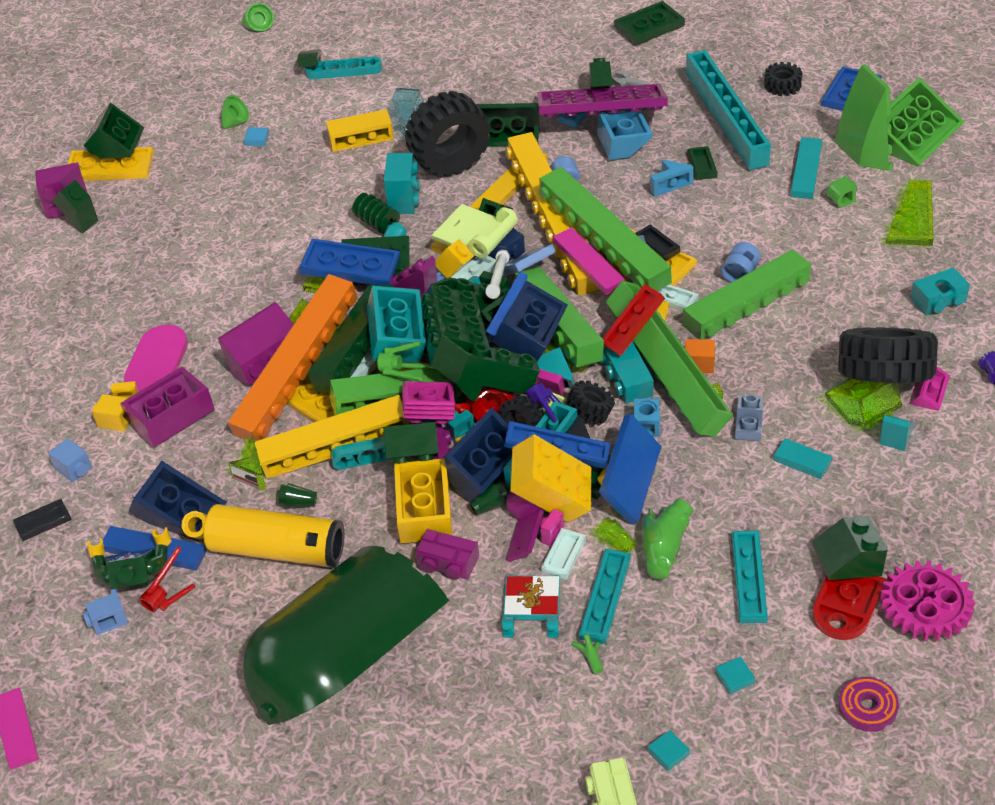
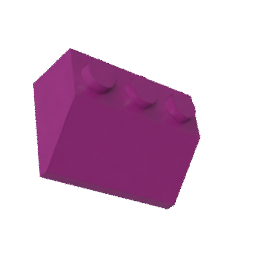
(254, 342)
(168, 406)

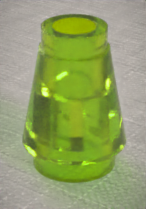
(615, 535)

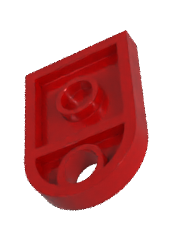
(849, 602)

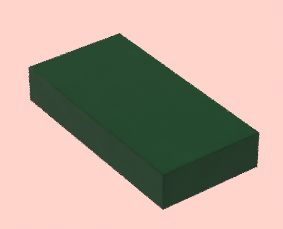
(702, 163)

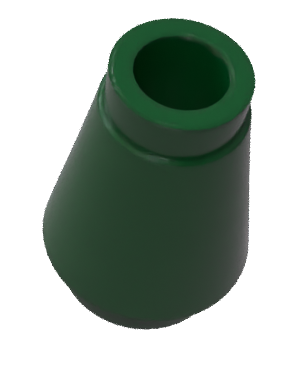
(295, 496)
(490, 499)

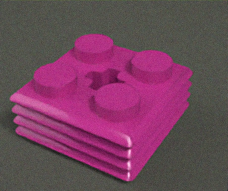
(428, 401)

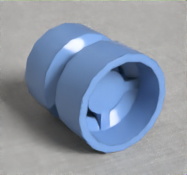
(741, 261)

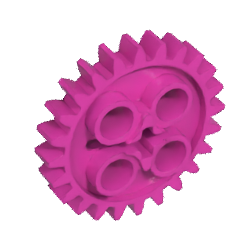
(927, 600)

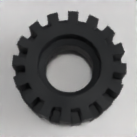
(783, 79)
(590, 401)
(525, 406)

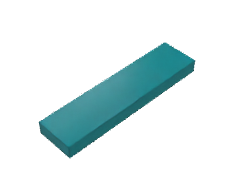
(806, 168)
(749, 577)
(605, 596)

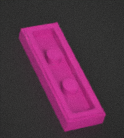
(16, 730)

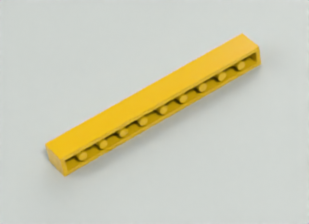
(531, 165)

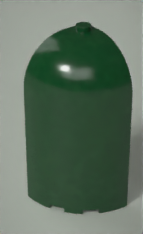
(336, 631)

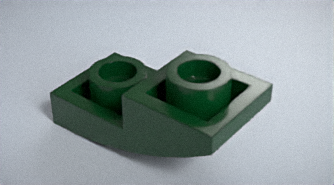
(309, 58)

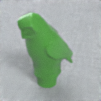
(663, 537)

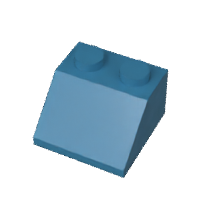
(622, 133)

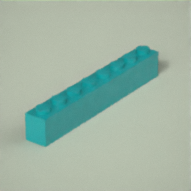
(728, 110)

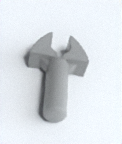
(623, 78)

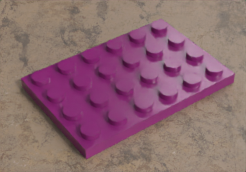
(604, 98)

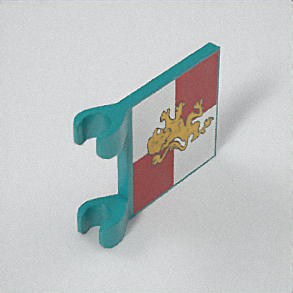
(531, 600)

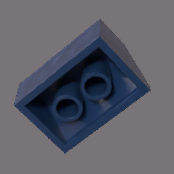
(479, 456)

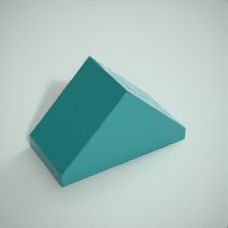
(556, 363)
(896, 432)

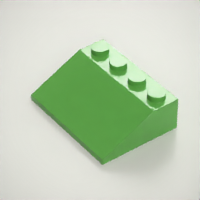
(920, 123)

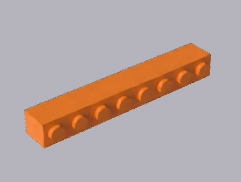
(293, 359)

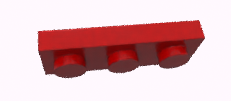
(632, 319)

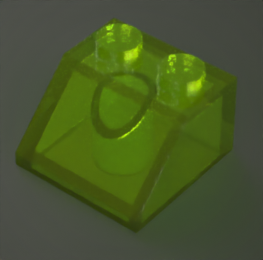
(864, 401)

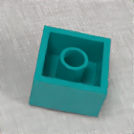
(401, 182)

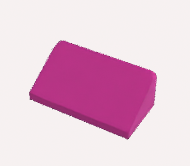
(931, 392)

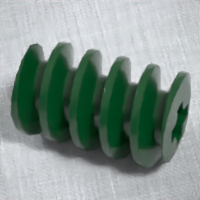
(374, 212)

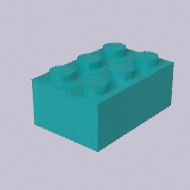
(396, 320)

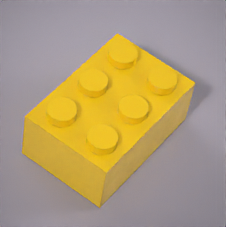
(551, 478)
(422, 499)

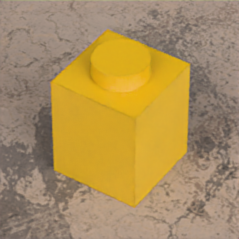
(453, 258)
(110, 414)

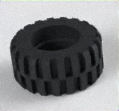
(433, 120)
(888, 354)

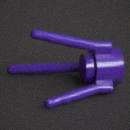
(541, 395)

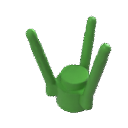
(391, 362)

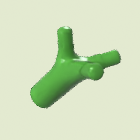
(591, 653)

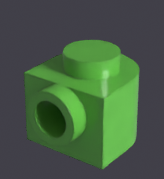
(842, 191)

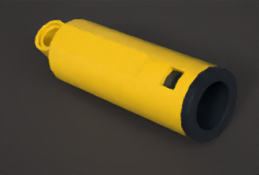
(269, 534)

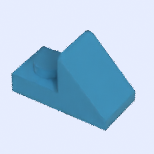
(672, 177)

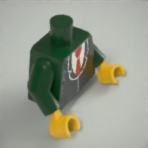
(130, 567)

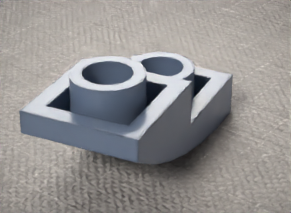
(749, 417)

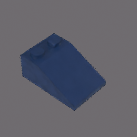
(530, 322)
(169, 497)

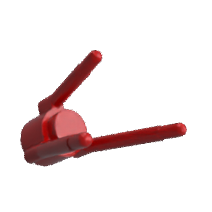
(155, 595)

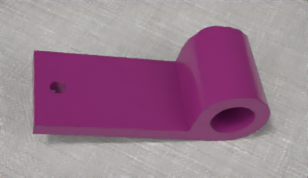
(527, 526)

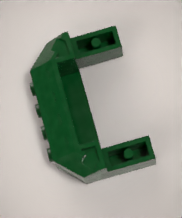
(460, 345)

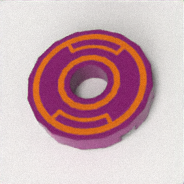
(868, 689)

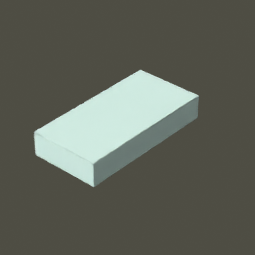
(563, 553)

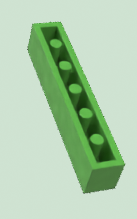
(746, 295)
(573, 332)
(360, 391)

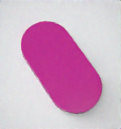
(156, 355)

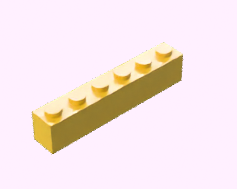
(316, 440)

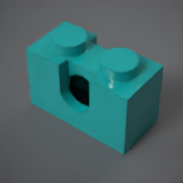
(935, 298)

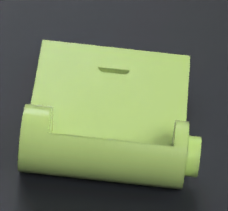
(476, 229)

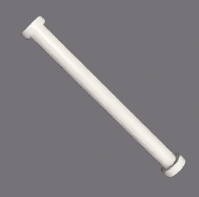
(493, 288)

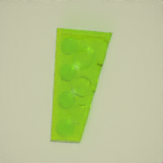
(914, 216)

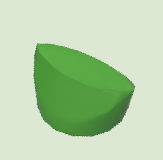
(258, 17)
(234, 112)

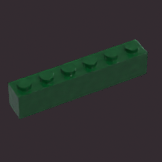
(345, 348)

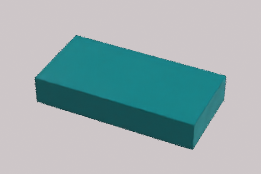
(803, 458)

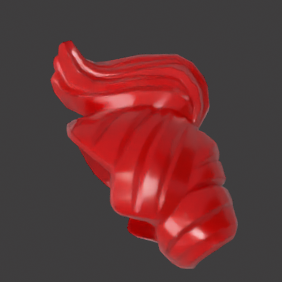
(487, 399)

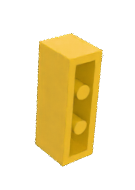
(359, 130)

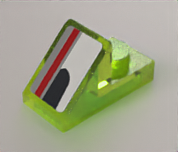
(249, 468)

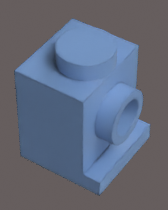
(105, 613)

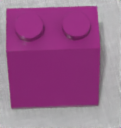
(52, 181)

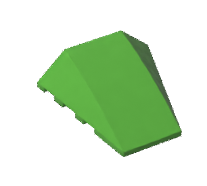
(864, 122)

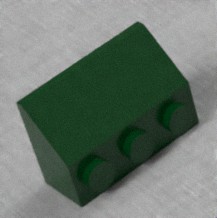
(510, 121)
(113, 134)

